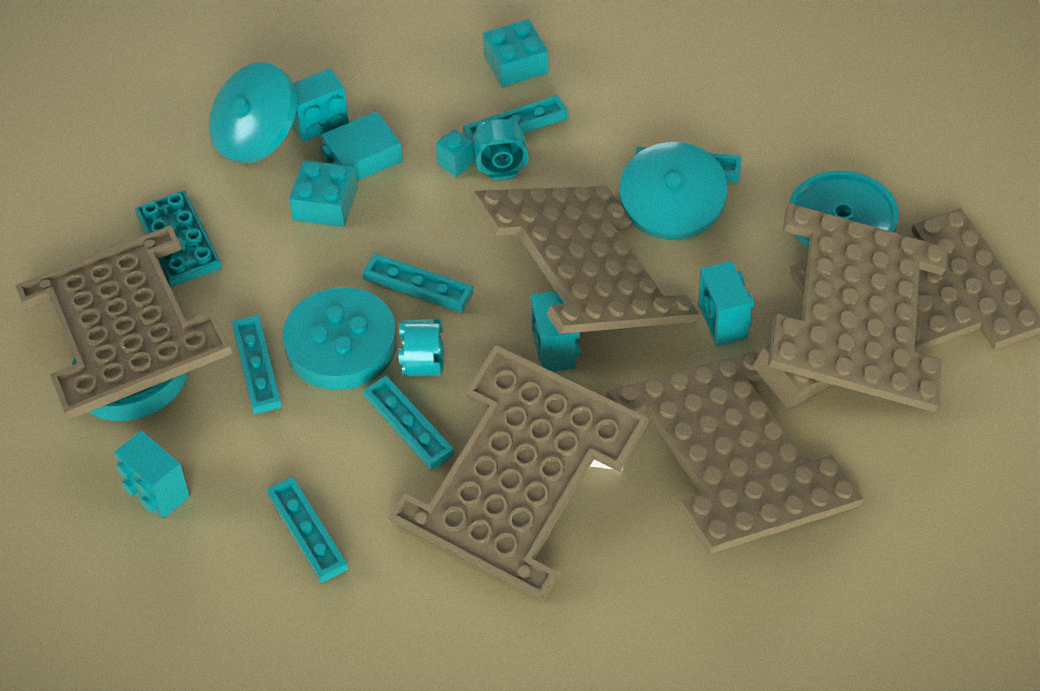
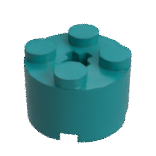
(500, 148)
(422, 347)

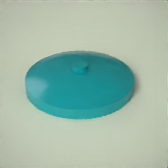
(253, 112)
(673, 190)
(848, 197)

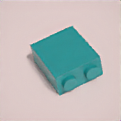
(363, 144)

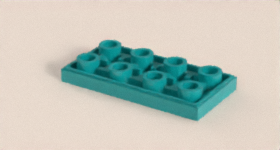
(196, 253)

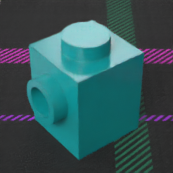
(455, 152)

